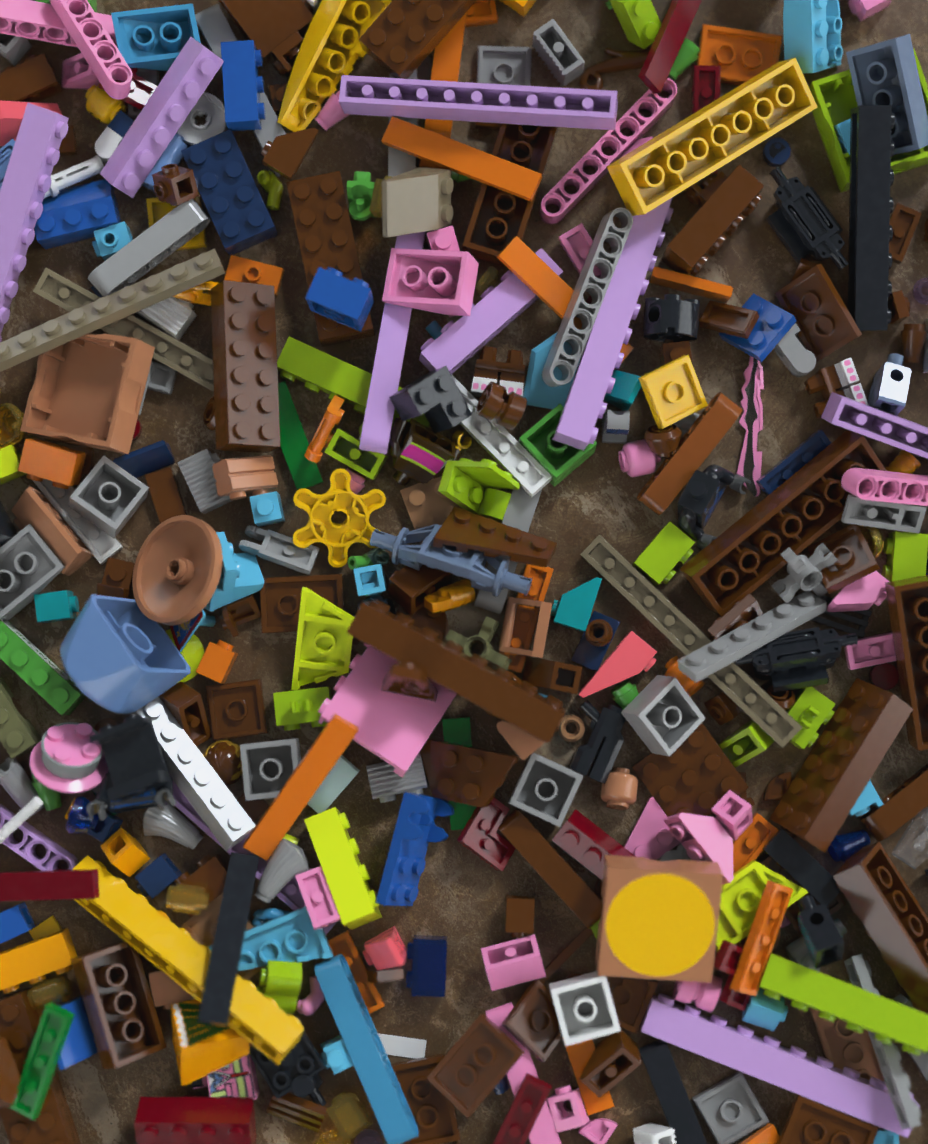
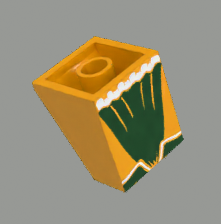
(202, 1046)

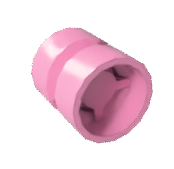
(702, 993)

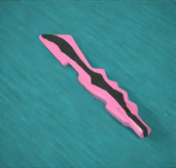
(752, 422)

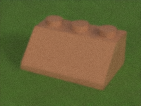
(38, 511)

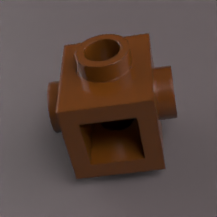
(175, 184)

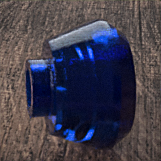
(78, 818)

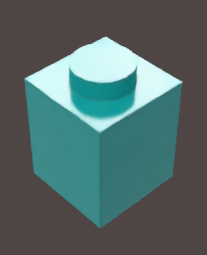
(56, 606)

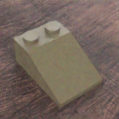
(417, 201)

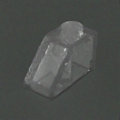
(914, 842)

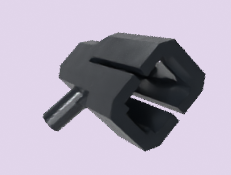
(603, 724)

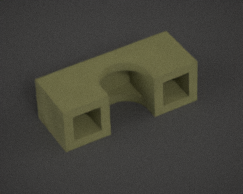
(15, 731)

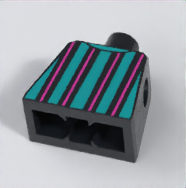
(819, 932)

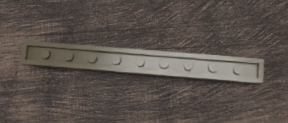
(110, 309)
(689, 638)

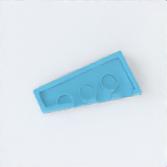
(284, 939)

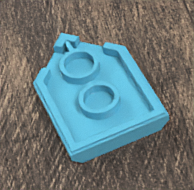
(535, 389)

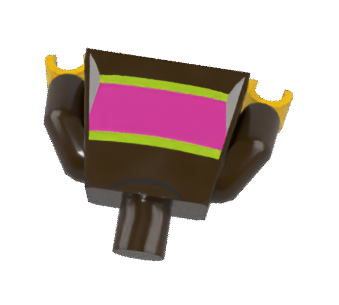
(421, 452)

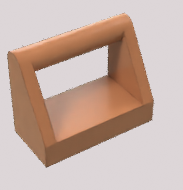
(540, 631)
(521, 741)

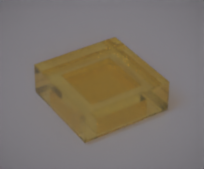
(487, 280)

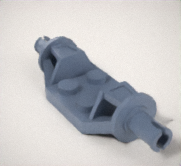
(459, 563)

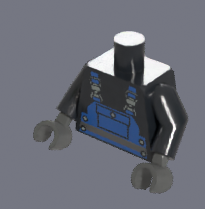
(701, 499)
(150, 799)

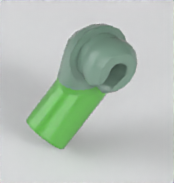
(373, 557)

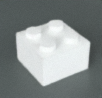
(584, 1007)

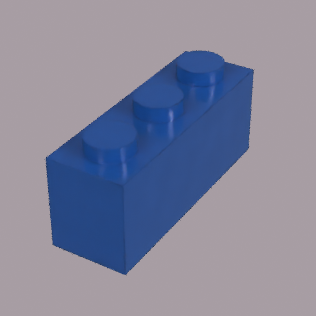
(242, 85)

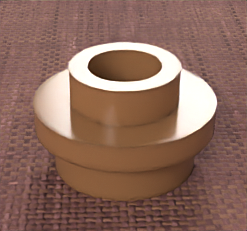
(580, 728)

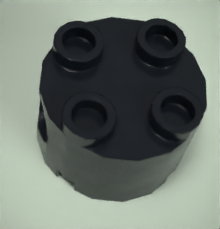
(671, 318)

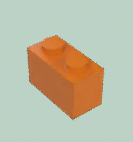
(51, 462)

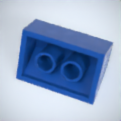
(76, 214)

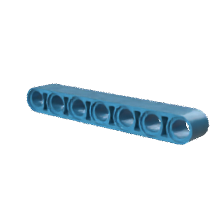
(366, 1050)

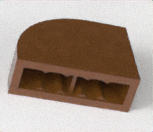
(268, 20)

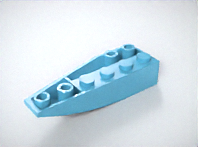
(812, 33)

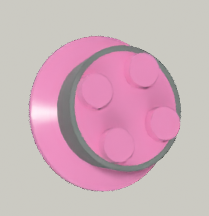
(68, 759)

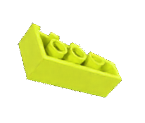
(342, 868)

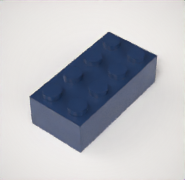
(229, 193)

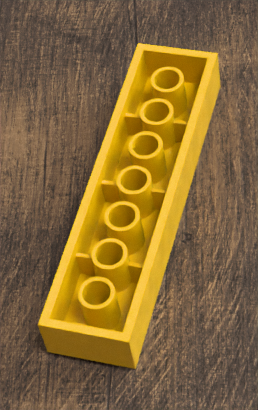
(712, 137)

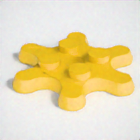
(322, 507)

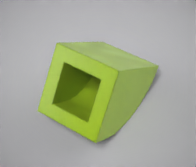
(494, 504)

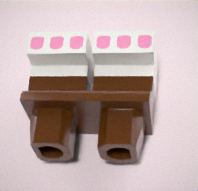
(488, 369)
(834, 379)

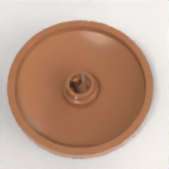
(177, 570)

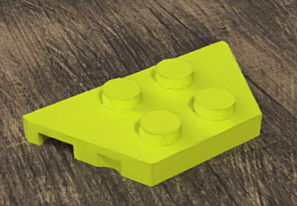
(321, 641)
(742, 898)

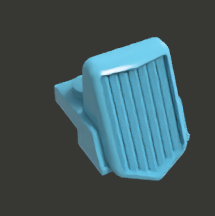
(238, 578)

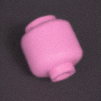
(637, 459)

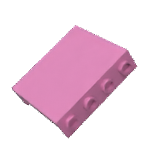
(388, 722)

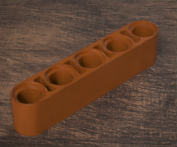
(690, 454)

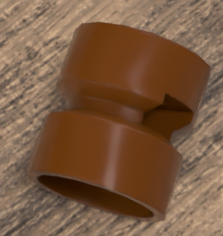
(503, 407)

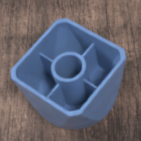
(120, 655)

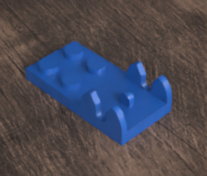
(409, 847)

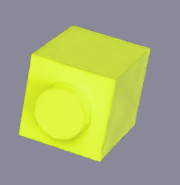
(9, 464)

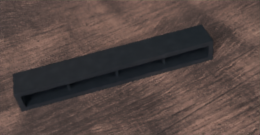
(870, 216)

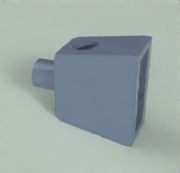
(890, 385)

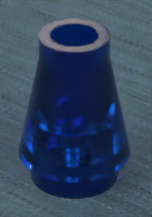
(848, 844)

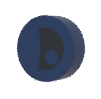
(776, 152)

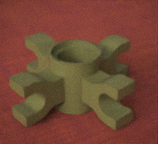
(485, 636)

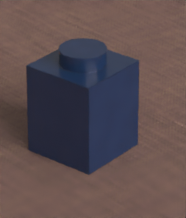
(157, 876)

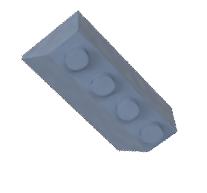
(889, 76)

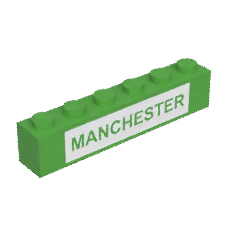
(38, 670)

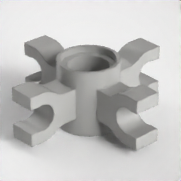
(804, 572)

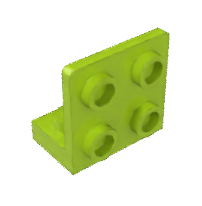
(467, 479)

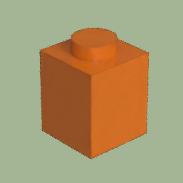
(217, 661)

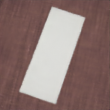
(403, 1046)

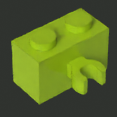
(346, 450)
(300, 707)
(810, 712)

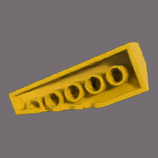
(326, 55)

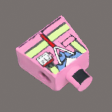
(232, 1080)

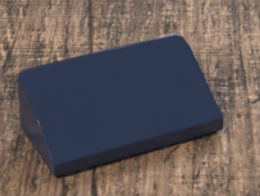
(146, 459)
(589, 655)

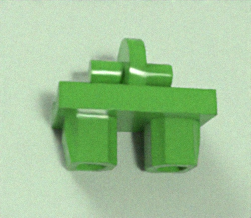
(360, 195)

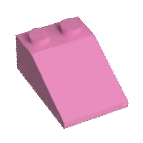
(431, 280)

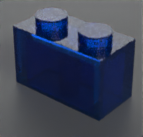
(428, 966)

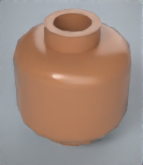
(620, 789)

